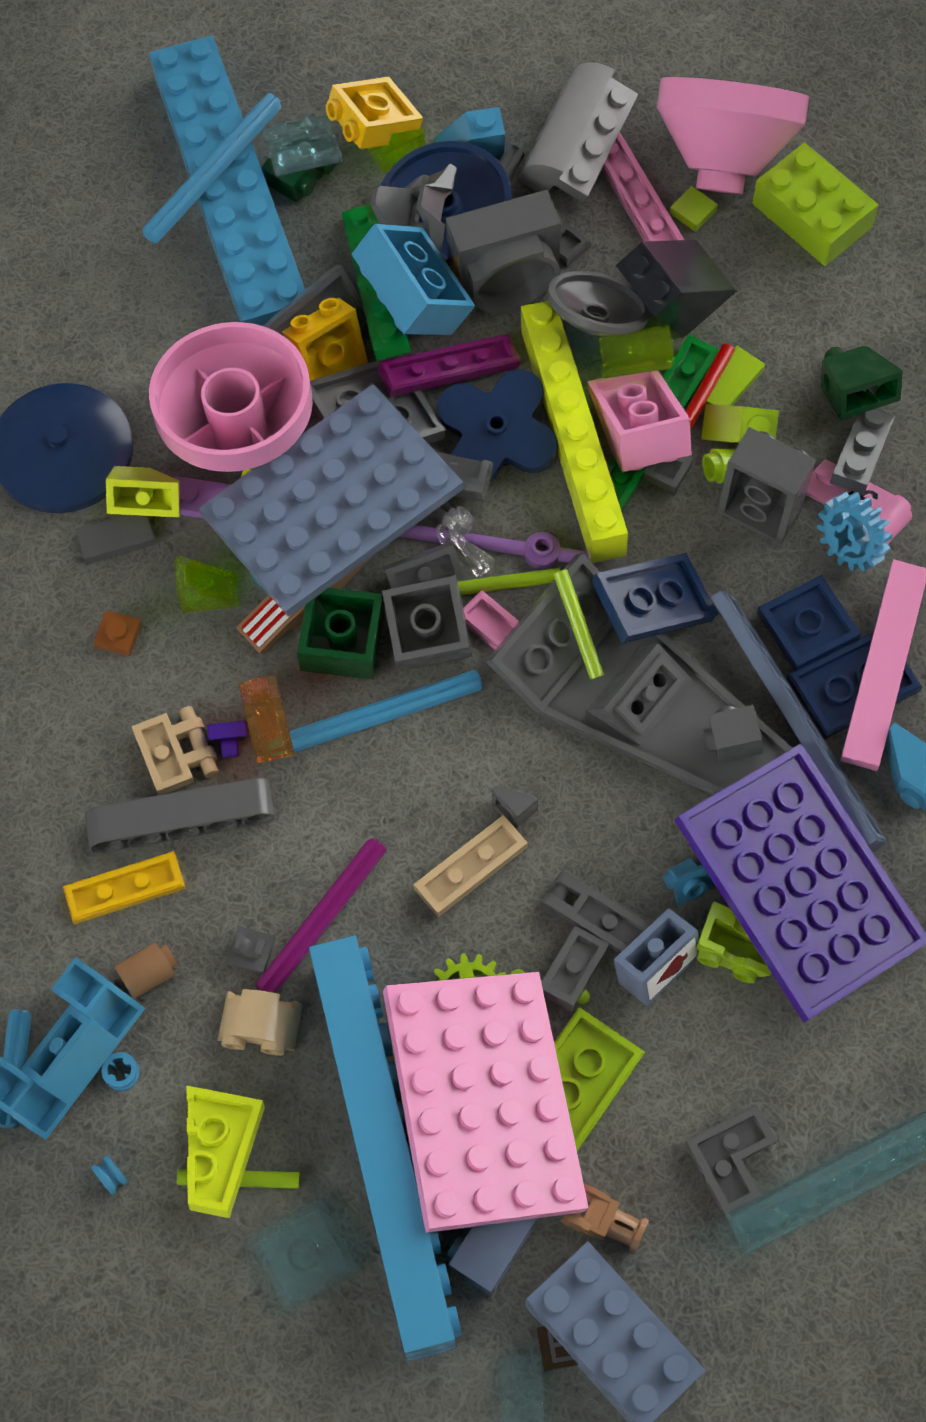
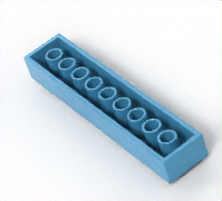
(238, 203)
(381, 1145)

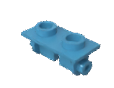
(688, 881)

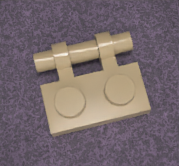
(163, 752)

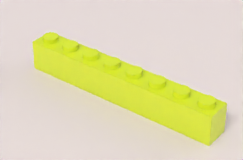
(575, 432)

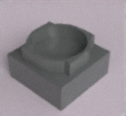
(506, 252)

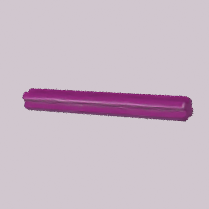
(321, 916)

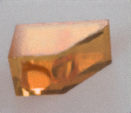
(266, 718)

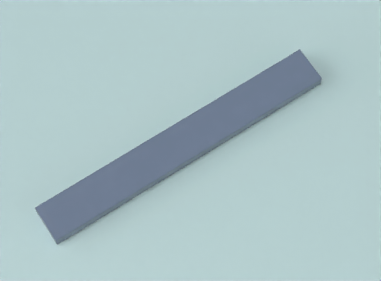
(798, 718)

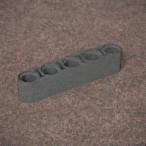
(178, 814)

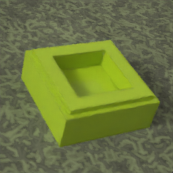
(693, 209)

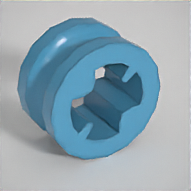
(130, 1079)
(109, 1175)

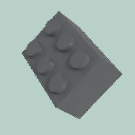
(765, 485)

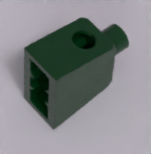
(859, 380)

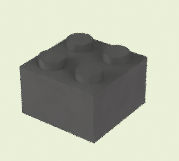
(427, 623)

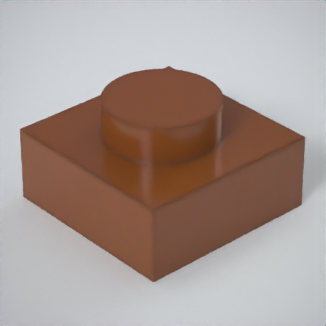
(117, 633)

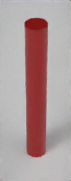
(709, 382)

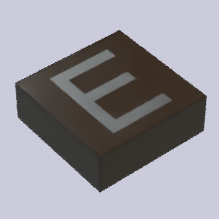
(552, 1352)

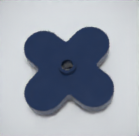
(509, 406)

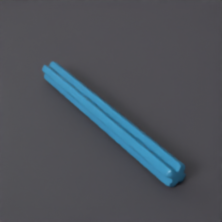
(211, 168)
(385, 710)

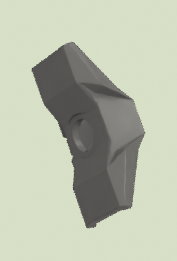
(420, 198)

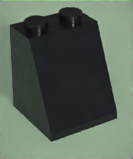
(676, 282)

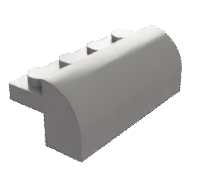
(578, 132)

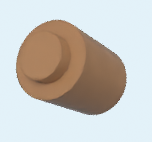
(146, 969)

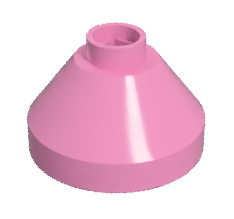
(729, 127)
(231, 396)

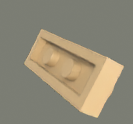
(470, 866)

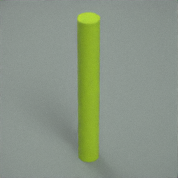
(507, 581)
(578, 624)
(258, 1179)

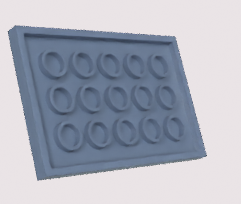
(331, 499)

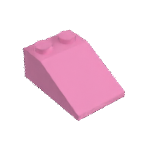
(641, 419)

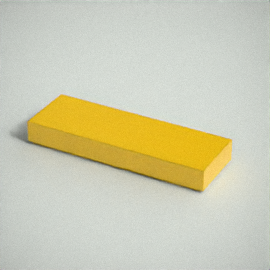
(124, 887)

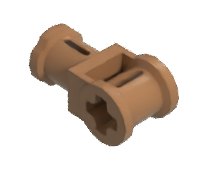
(605, 1220)

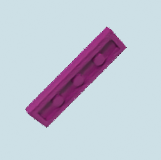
(448, 365)

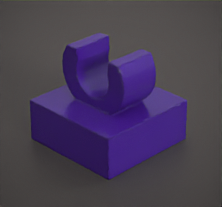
(229, 735)

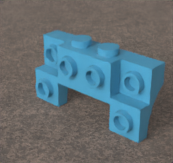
(70, 1051)

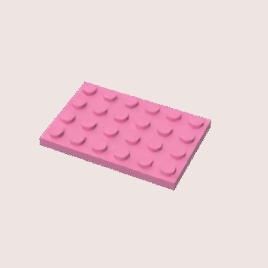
(483, 1101)

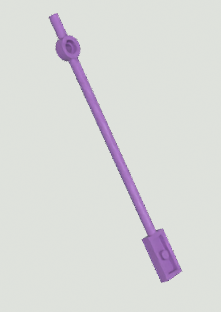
(197, 492)

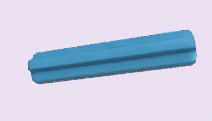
(16, 1050)

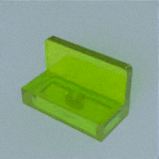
(637, 352)

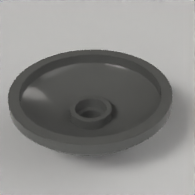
(597, 303)

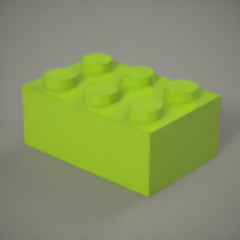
(814, 204)

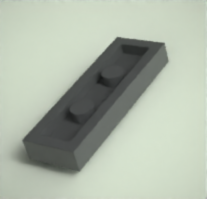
(862, 450)

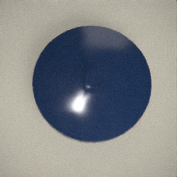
(477, 183)
(62, 447)

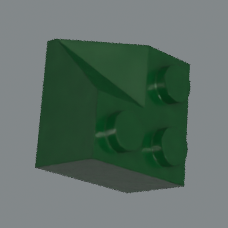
(341, 633)

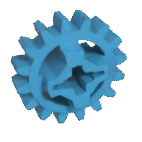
(854, 531)

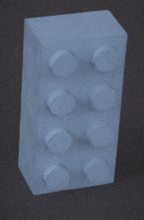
(614, 1336)

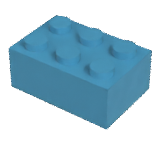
(412, 280)

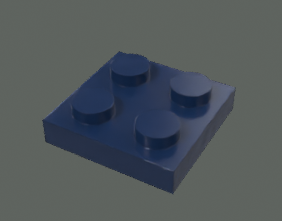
(808, 622)

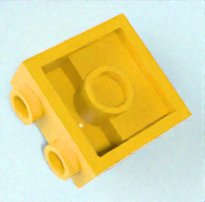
(371, 111)
(328, 338)

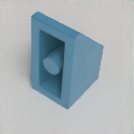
(477, 127)
(907, 765)

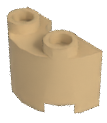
(260, 1020)

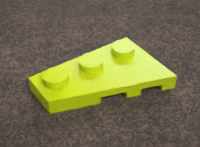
(219, 1146)

